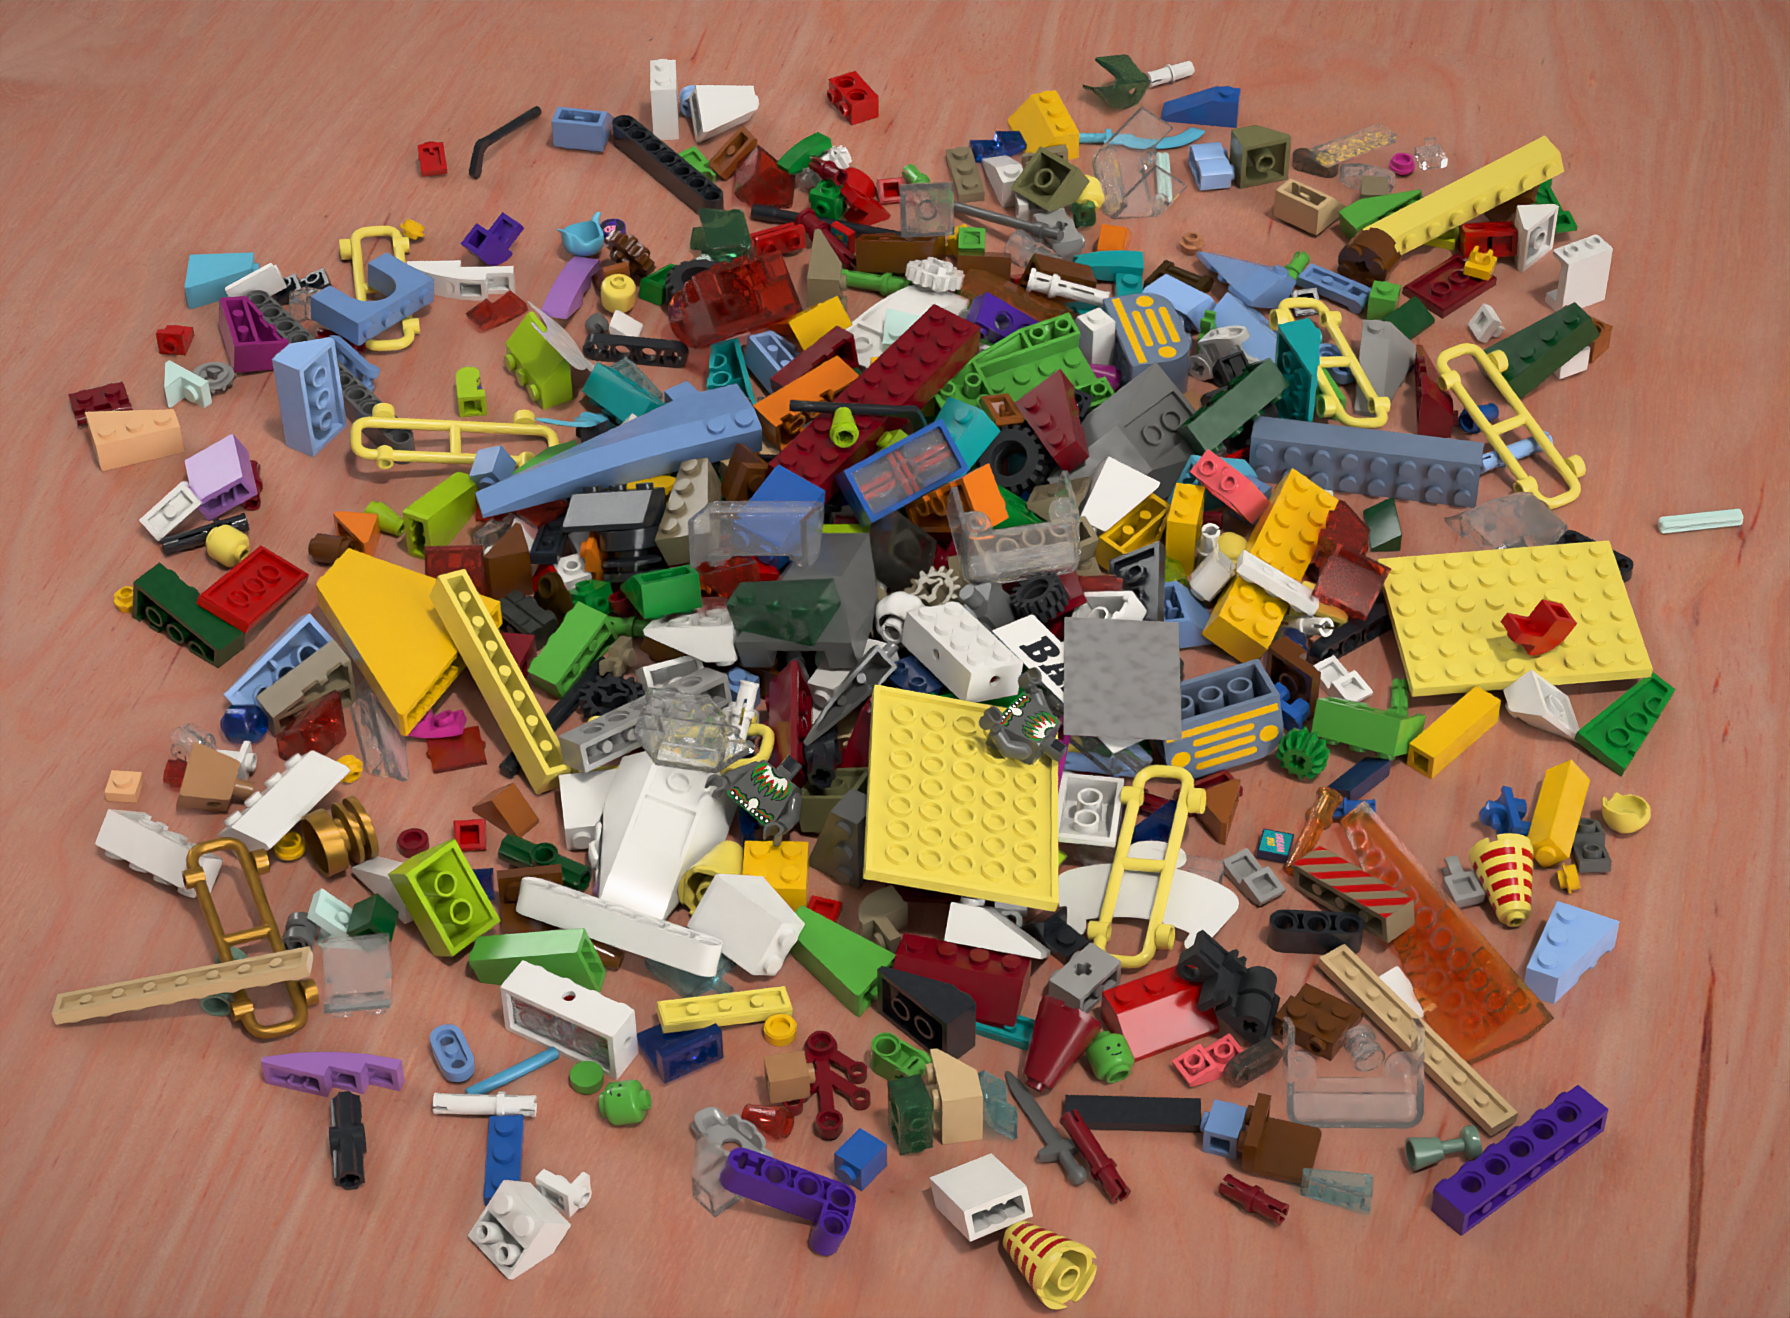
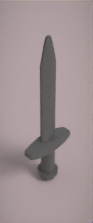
(1056, 1148)

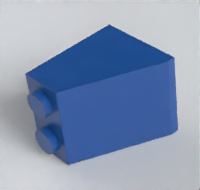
(786, 486)

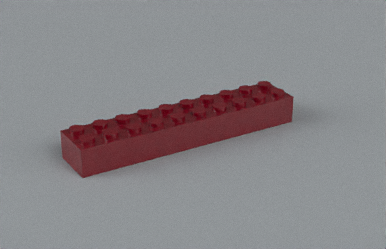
(902, 375)

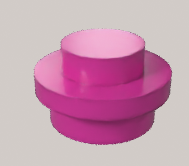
(1402, 164)

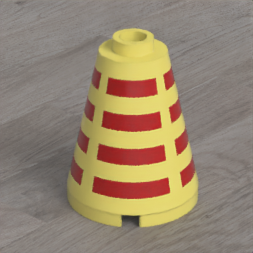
(1506, 875)
(1050, 1263)

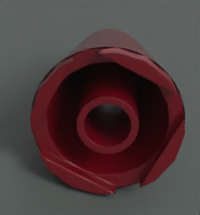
(1056, 1042)

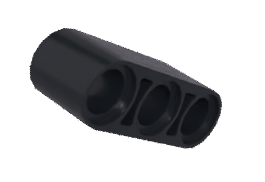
(1314, 931)

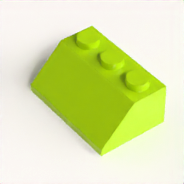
(538, 364)
(444, 898)

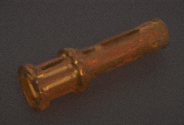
(1317, 819)

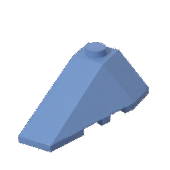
(1250, 281)

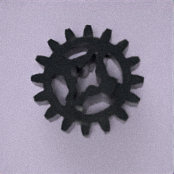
(608, 694)

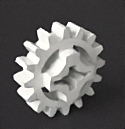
(838, 155)
(934, 275)

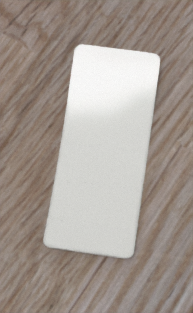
(1403, 988)

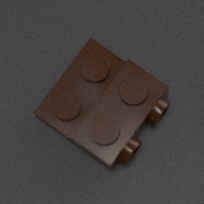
(1288, 666)
(1318, 1020)

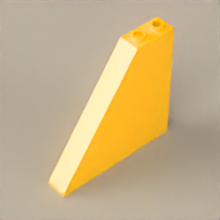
(393, 632)

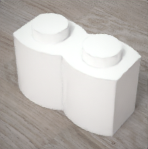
(1211, 575)

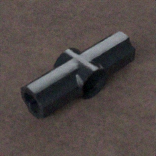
(822, 759)
(347, 1140)

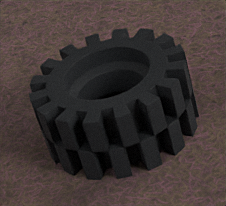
(1040, 596)

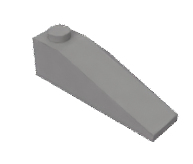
(1385, 358)

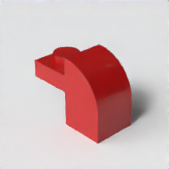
(1542, 629)

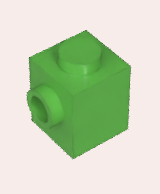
(1383, 300)

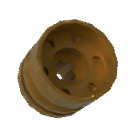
(344, 834)

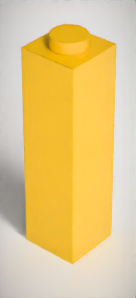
(1453, 732)
(1558, 813)

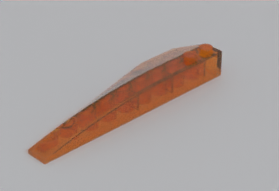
(1454, 971)

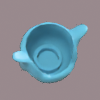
(583, 238)

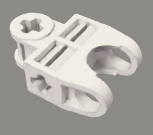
(1216, 345)

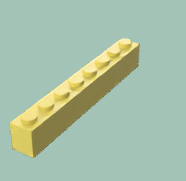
(1472, 195)
(499, 680)

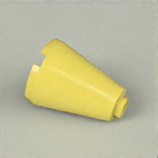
(722, 859)

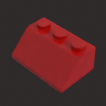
(1157, 1013)

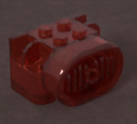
(733, 300)

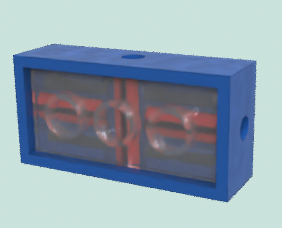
(901, 473)

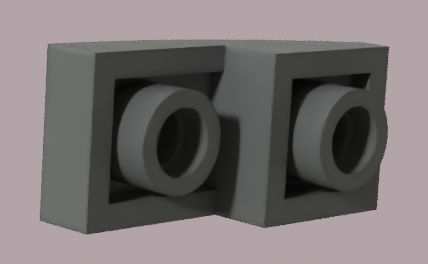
(1590, 848)

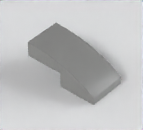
(1251, 879)

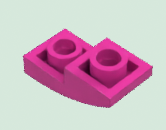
(443, 725)

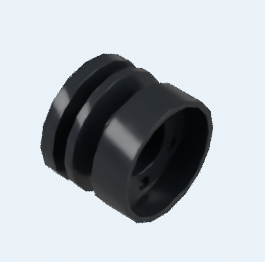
(630, 552)

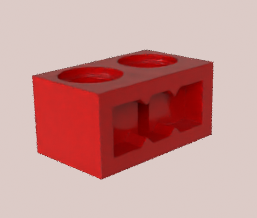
(853, 98)
(1497, 236)

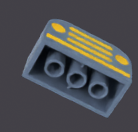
(1149, 333)
(1225, 720)

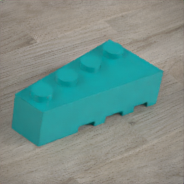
(618, 394)

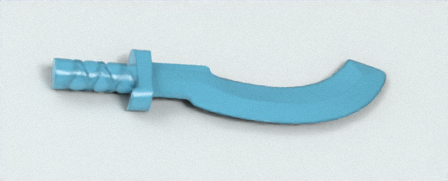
(1168, 142)
(586, 419)

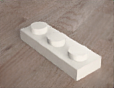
(1276, 583)

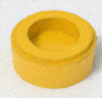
(780, 1030)

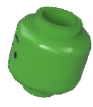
(1110, 1057)
(624, 1102)

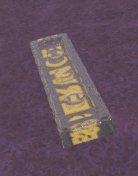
(1352, 145)

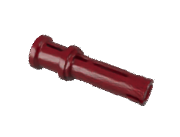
(811, 222)

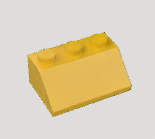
(1045, 123)

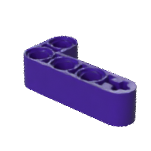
(794, 1191)

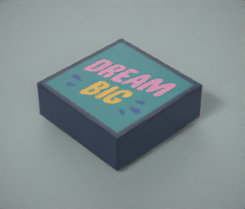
(1275, 845)

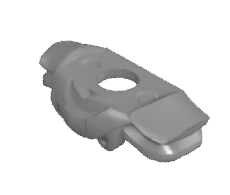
(721, 1129)

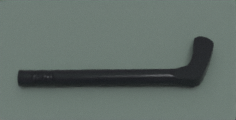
(482, 144)
(908, 412)

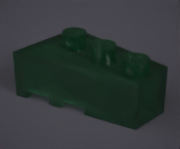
(785, 608)

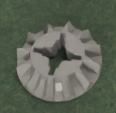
(221, 375)

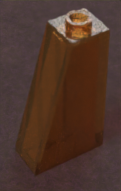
(1032, 304)

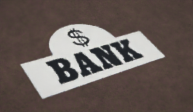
(1042, 650)

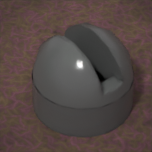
(597, 323)

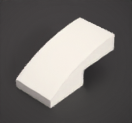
(1340, 683)

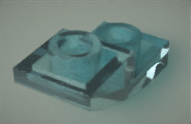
(996, 1110)

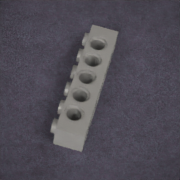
(612, 733)

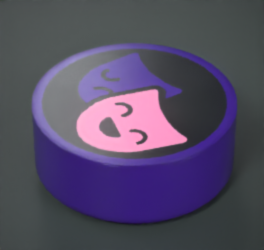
(612, 224)

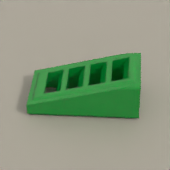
(653, 286)

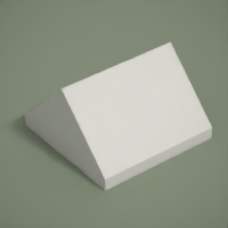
(1535, 233)

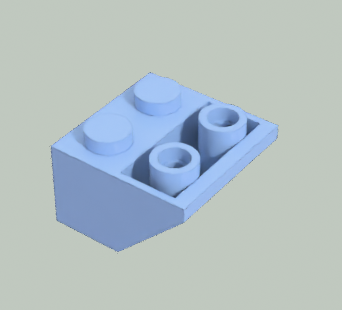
(1186, 300)

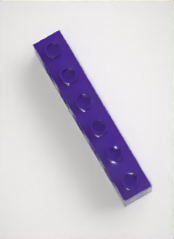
(1518, 1159)

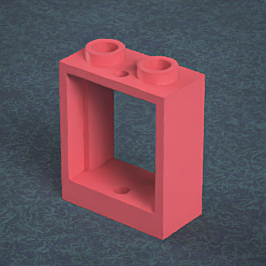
(1230, 486)

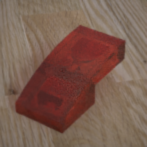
(503, 310)

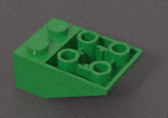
(664, 592)

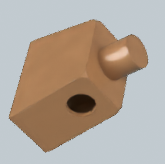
(211, 780)

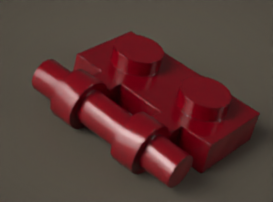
(104, 398)

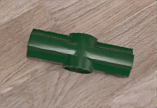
(527, 854)

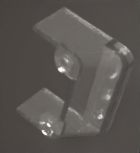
(1122, 168)
(756, 530)
(1020, 550)
(1355, 1101)

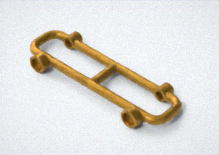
(253, 864)

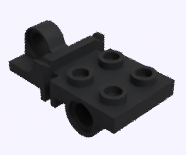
(1223, 372)
(1241, 995)

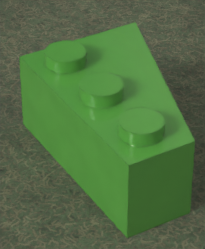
(1365, 727)

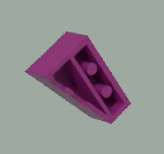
(247, 336)

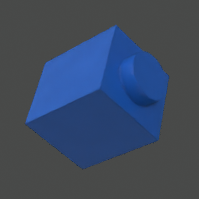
(860, 1159)

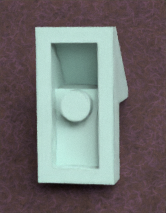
(184, 384)
(330, 915)

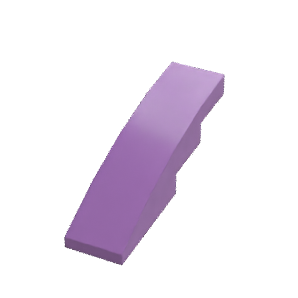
(569, 287)
(321, 1071)

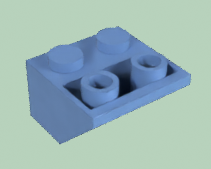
(581, 128)
(1189, 611)

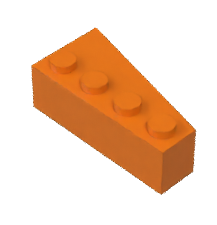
(977, 493)

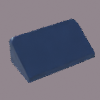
(1361, 777)

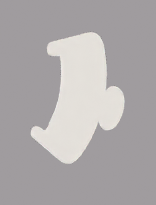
(562, 342)
(1191, 905)

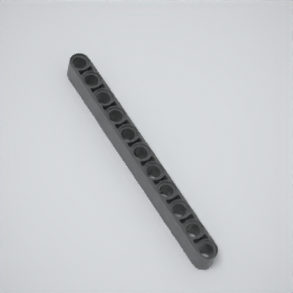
(356, 396)

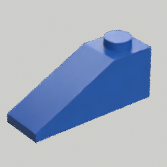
(1207, 107)

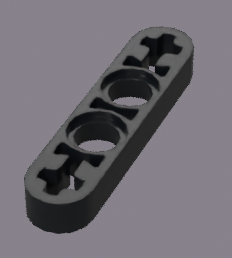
(635, 347)
(1352, 634)

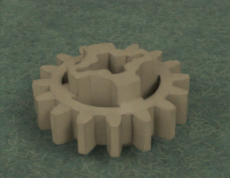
(937, 587)

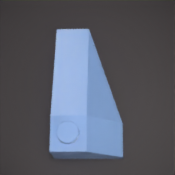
(282, 656)

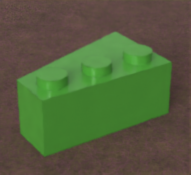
(572, 649)

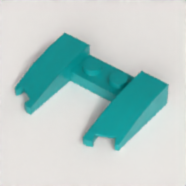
(1118, 266)

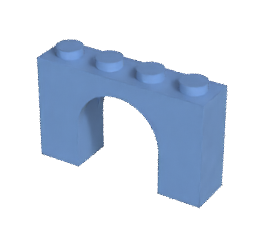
(362, 320)

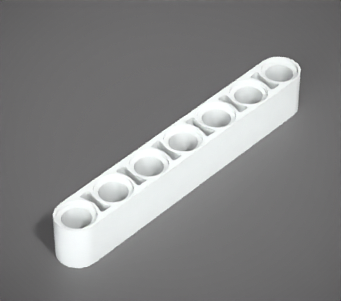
(619, 926)

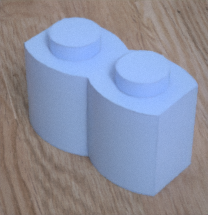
(1210, 166)

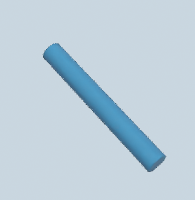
(514, 1072)

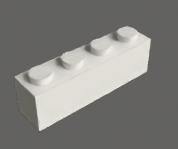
(152, 848)

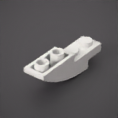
(467, 283)

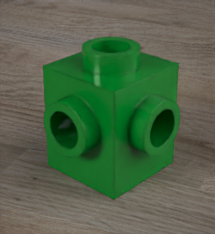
(828, 200)
(593, 594)

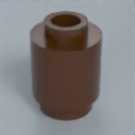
(328, 548)

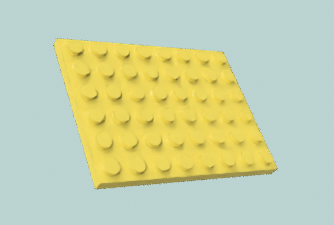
(1452, 607)
(954, 810)

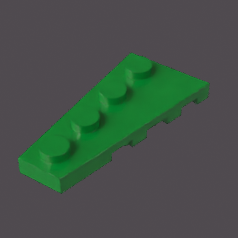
(1625, 724)

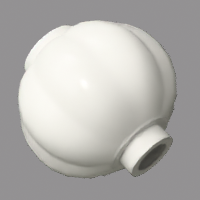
(896, 605)

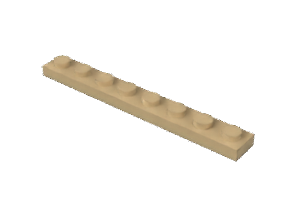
(183, 985)
(1440, 1062)

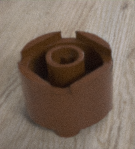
(1369, 257)

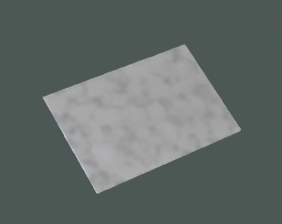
(1122, 679)

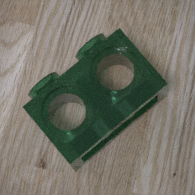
(910, 1114)

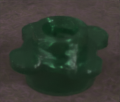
(1090, 215)

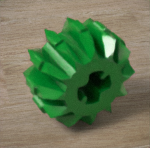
(1302, 753)

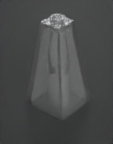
(927, 209)

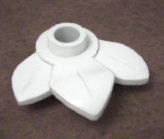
(594, 851)

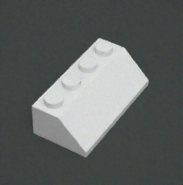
(284, 800)

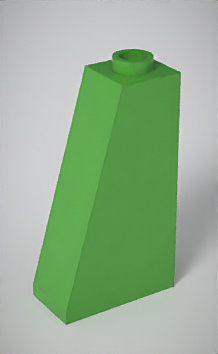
(560, 952)
(840, 960)

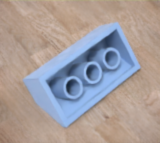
(1234, 312)
(309, 394)

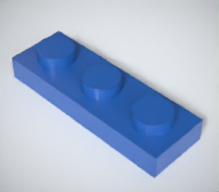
(503, 1152)

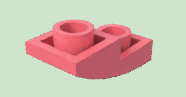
(1206, 1064)

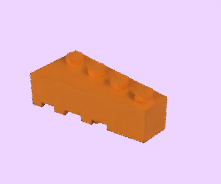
(820, 384)

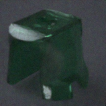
(1126, 76)
(722, 235)

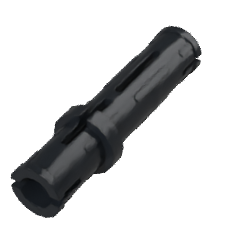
(198, 536)

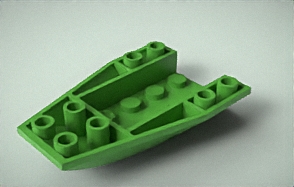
(1025, 361)

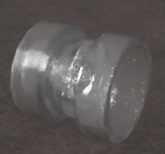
(1364, 1050)

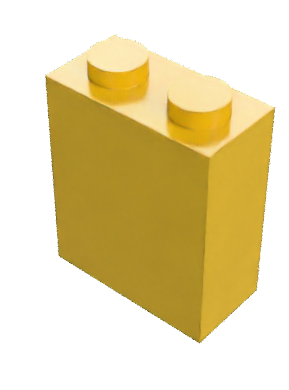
(1185, 524)

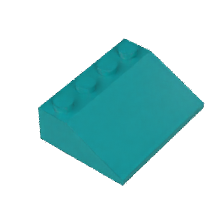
(1298, 362)

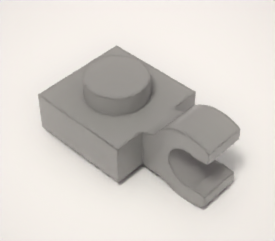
(1460, 885)

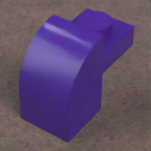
(493, 244)

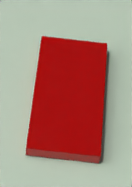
(252, 589)

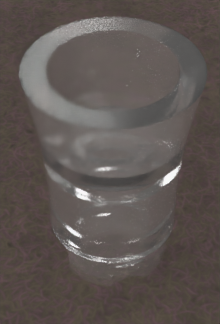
(1023, 246)

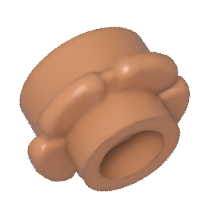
(1191, 243)

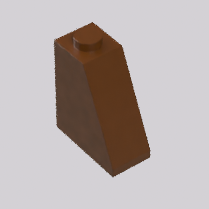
(1067, 270)

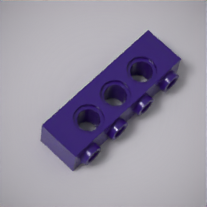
(988, 309)

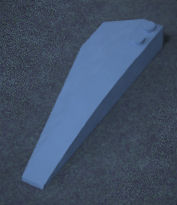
(640, 449)

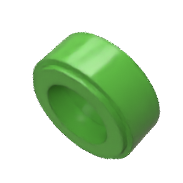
(586, 1077)

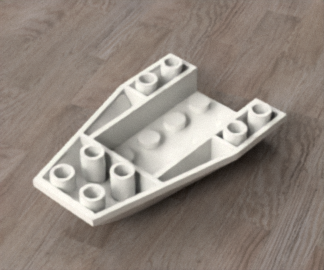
(869, 326)
(656, 830)

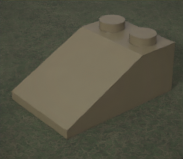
(825, 273)

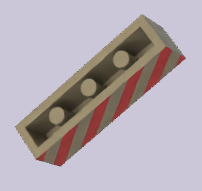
(1350, 889)

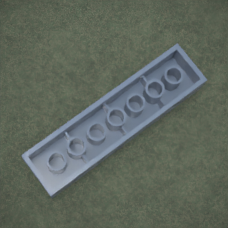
(1368, 461)

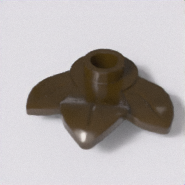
(553, 596)

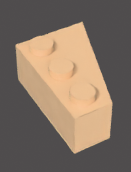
(133, 436)

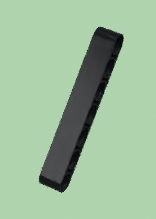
(665, 165)

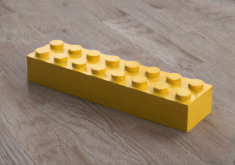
(1285, 539)

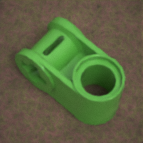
(896, 1058)

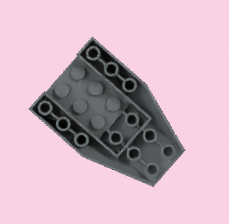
(1139, 431)
(851, 565)

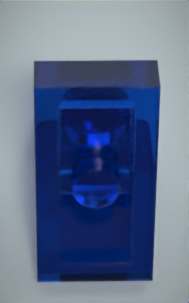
(1157, 825)

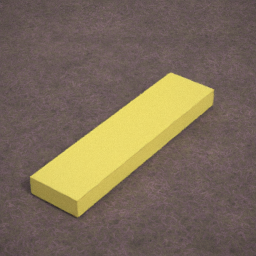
(723, 1009)

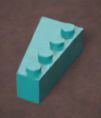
(729, 367)
(969, 429)

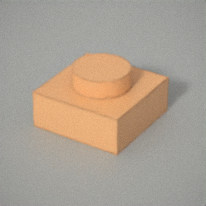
(124, 786)

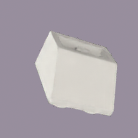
(518, 1228)

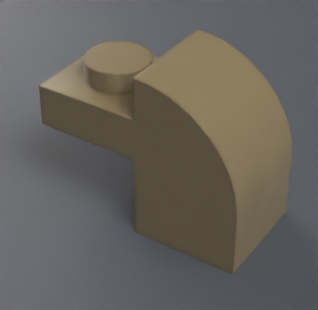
(882, 917)

